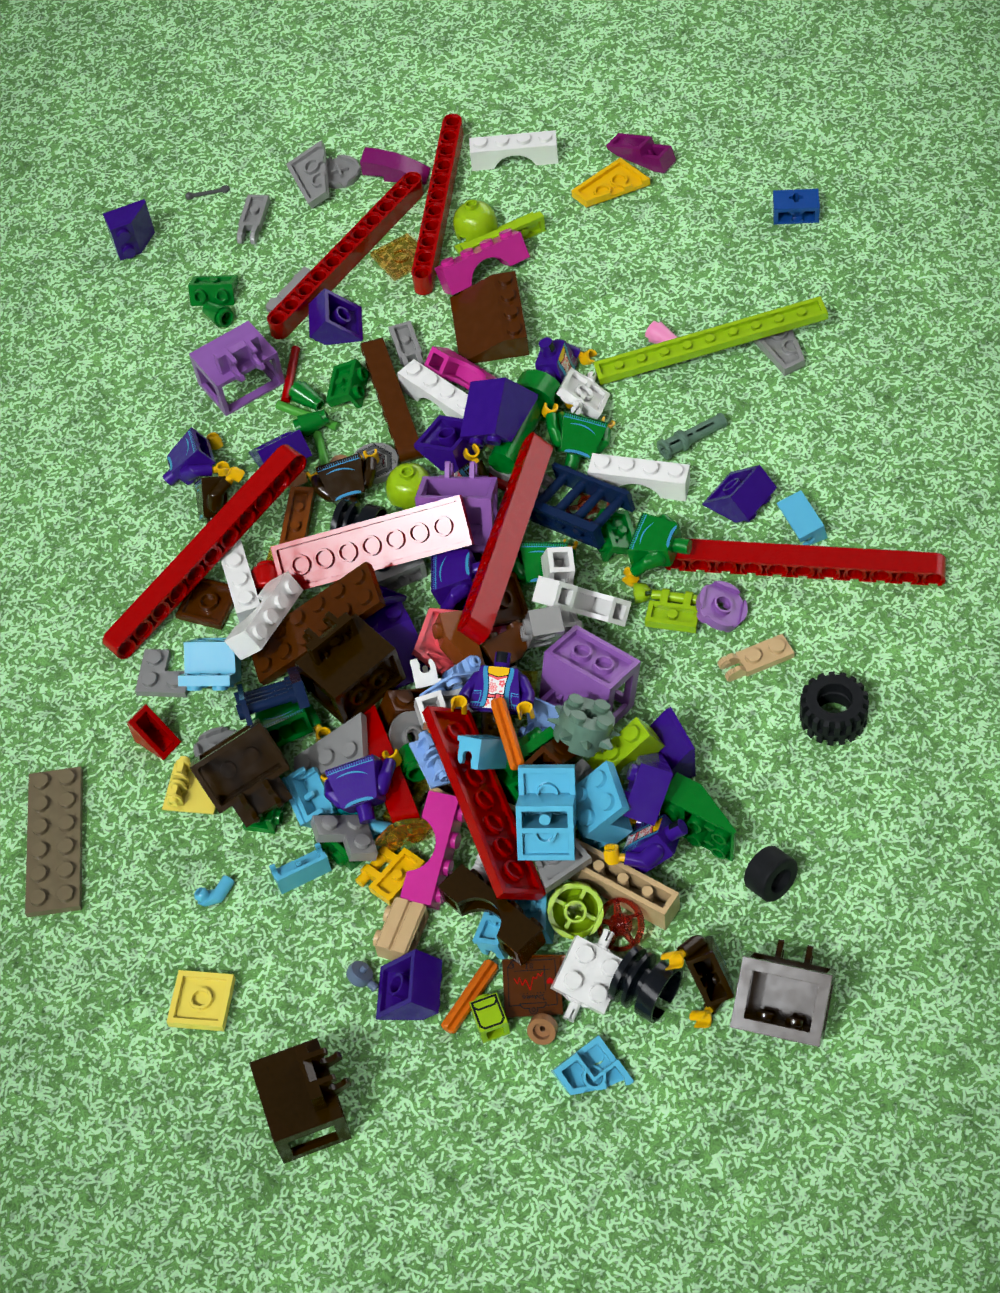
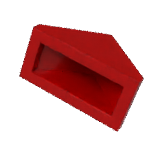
(152, 733)

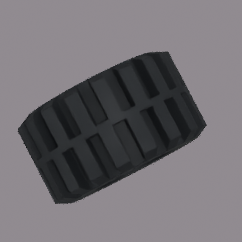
(830, 725)

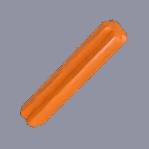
(507, 733)
(474, 989)

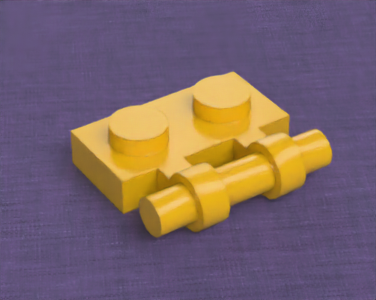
(389, 882)

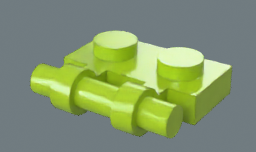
(671, 615)

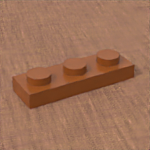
(298, 514)

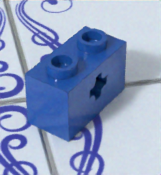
(796, 206)

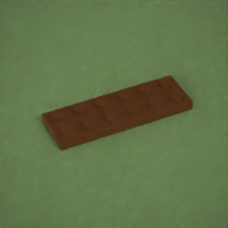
(353, 593)

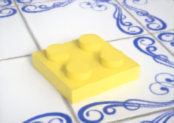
(201, 1000)

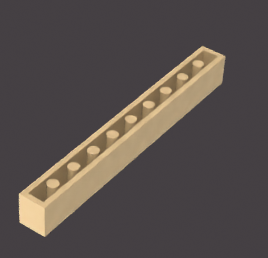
(654, 899)

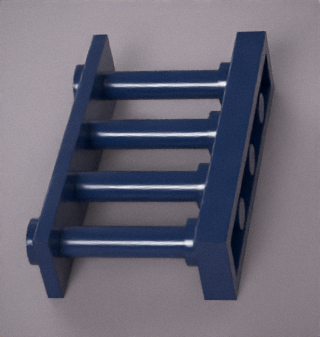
(574, 524)
(271, 695)

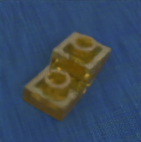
(405, 830)

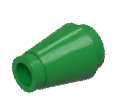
(219, 314)
(305, 395)
(311, 422)

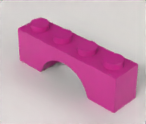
(458, 272)
(455, 367)
(446, 819)

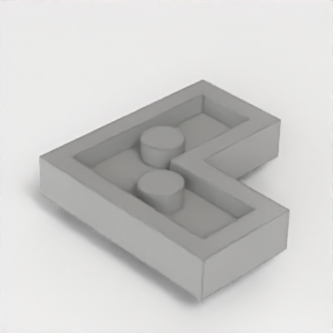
(156, 679)
(346, 829)

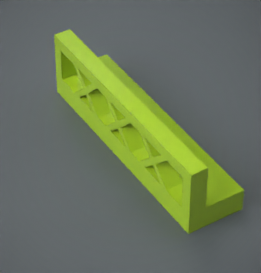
(528, 225)

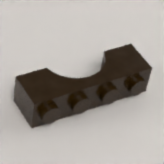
(468, 893)

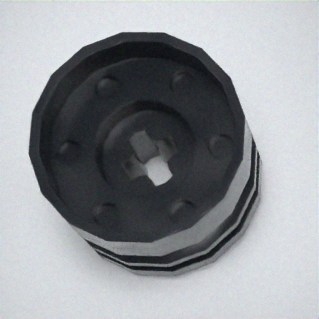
(353, 512)
(643, 982)

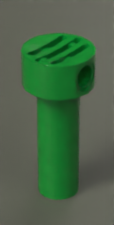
(546, 386)

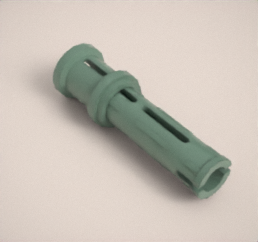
(682, 439)

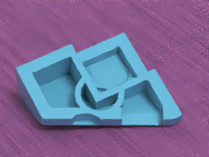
(580, 1075)

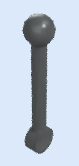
(224, 189)

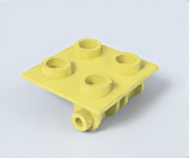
(185, 791)

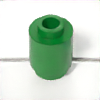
(409, 765)

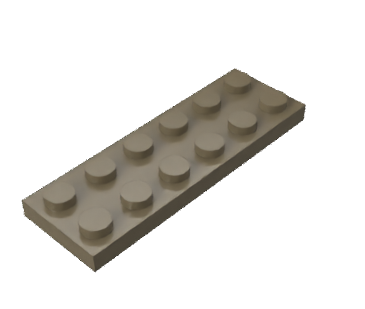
(54, 842)

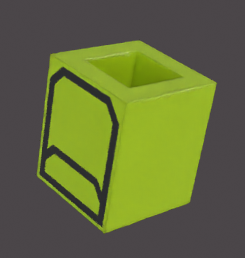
(489, 1017)

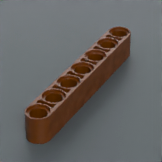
(391, 399)

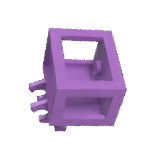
(230, 359)
(478, 495)
(590, 668)

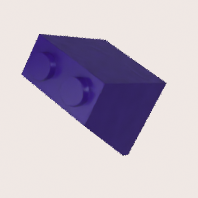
(495, 411)

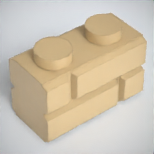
(401, 928)

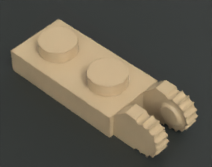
(757, 657)

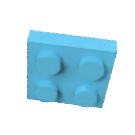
(209, 664)
(601, 807)
(546, 812)

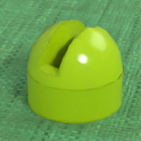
(639, 592)

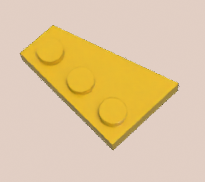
(609, 183)

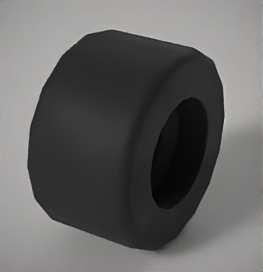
(770, 873)

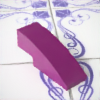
(642, 151)
(390, 165)

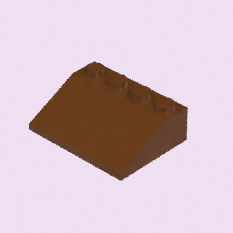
(490, 320)

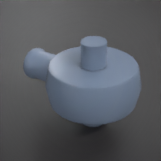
(361, 975)

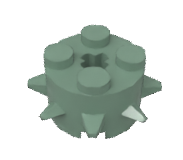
(584, 725)

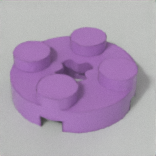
(716, 617)

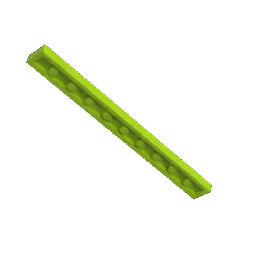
(710, 340)

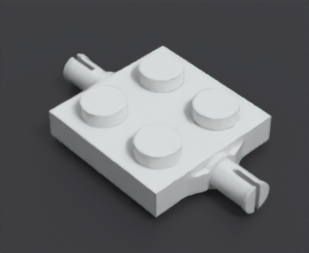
(583, 393)
(587, 975)

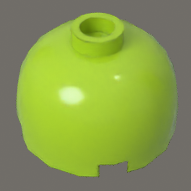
(474, 220)
(403, 484)
(575, 910)

